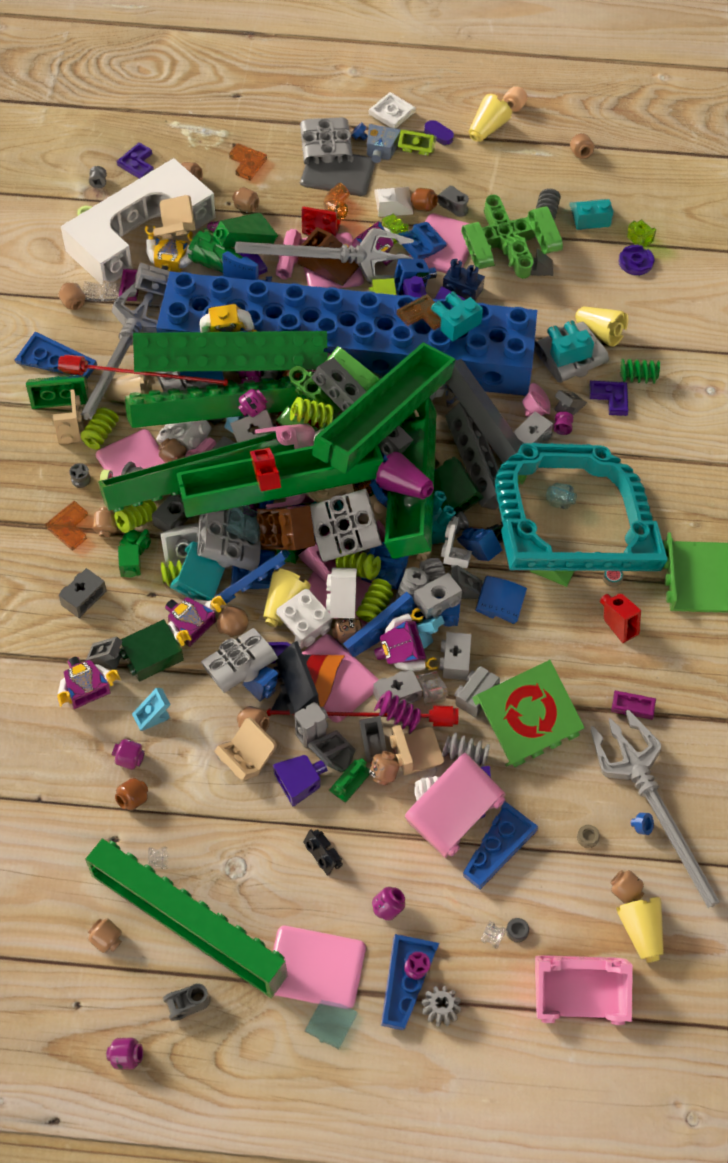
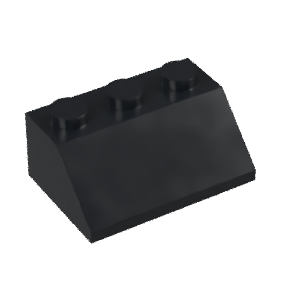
(295, 679)

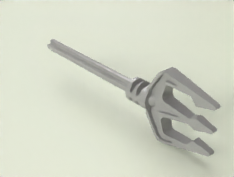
(364, 255)
(133, 322)
(637, 768)

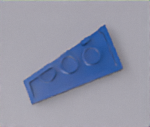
(45, 353)
(257, 573)
(371, 632)
(505, 837)

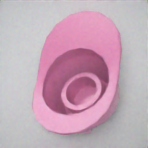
(536, 401)

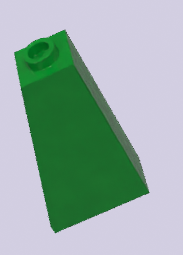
(247, 228)

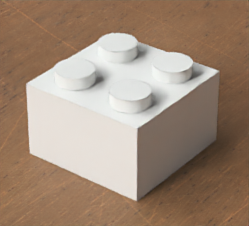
(342, 599)

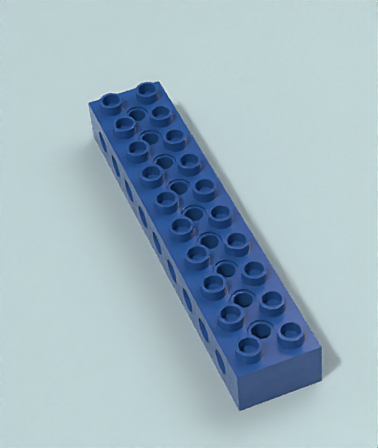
(361, 324)

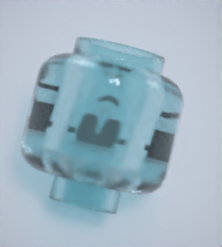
(561, 495)

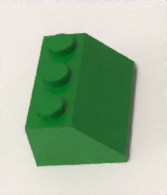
(56, 391)

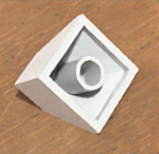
(393, 201)
(176, 540)

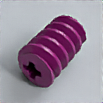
(398, 710)

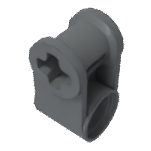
(454, 201)
(185, 1001)

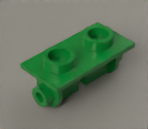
(350, 780)

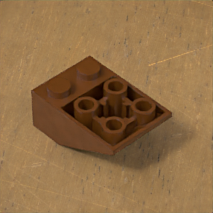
(329, 268)
(286, 527)

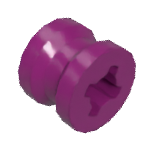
(563, 423)
(420, 961)

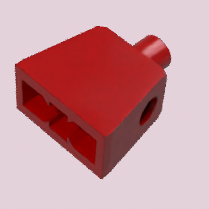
(621, 616)

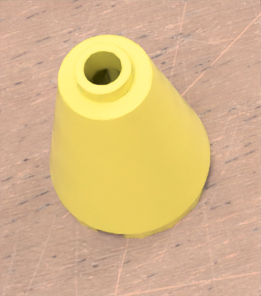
(489, 118)
(604, 323)
(282, 588)
(644, 927)

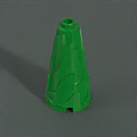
(208, 251)

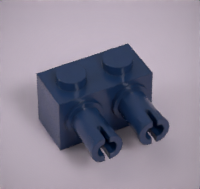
(464, 281)

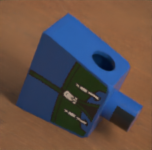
(409, 268)

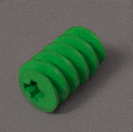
(638, 371)

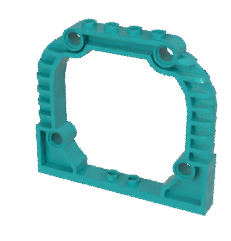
(529, 552)

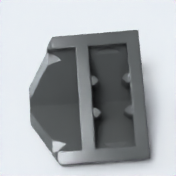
(333, 751)

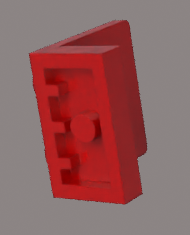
(319, 218)

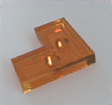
(250, 160)
(419, 309)
(64, 525)

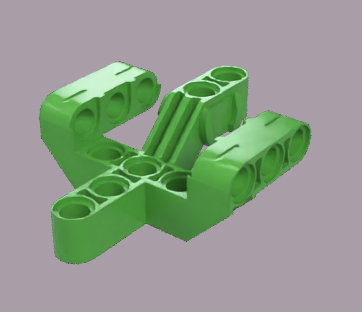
(511, 236)
(350, 364)

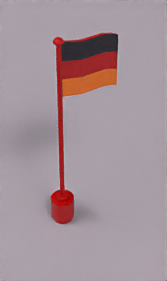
(323, 673)

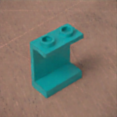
(198, 575)

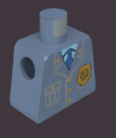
(382, 142)

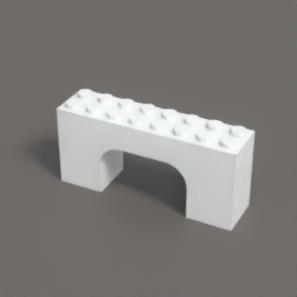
(96, 234)

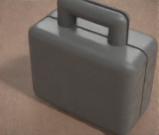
(353, 175)

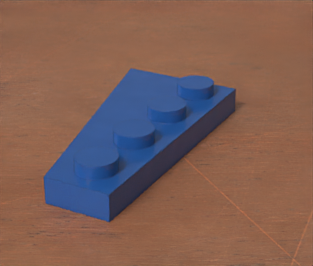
(400, 989)

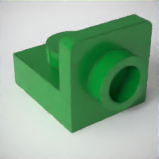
(135, 537)

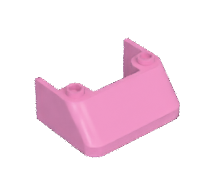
(299, 436)

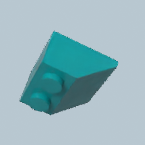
(592, 213)

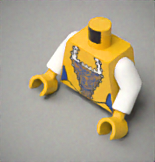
(168, 253)
(226, 319)

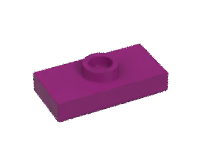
(127, 281)
(638, 705)

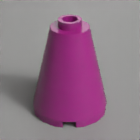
(403, 477)

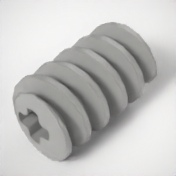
(412, 580)
(459, 747)

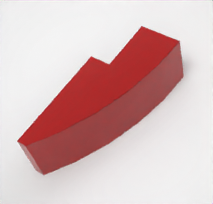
(265, 469)

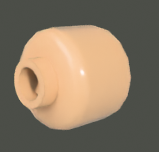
(516, 98)

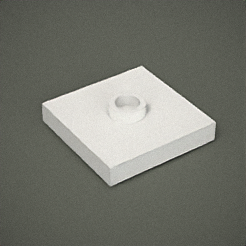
(392, 110)

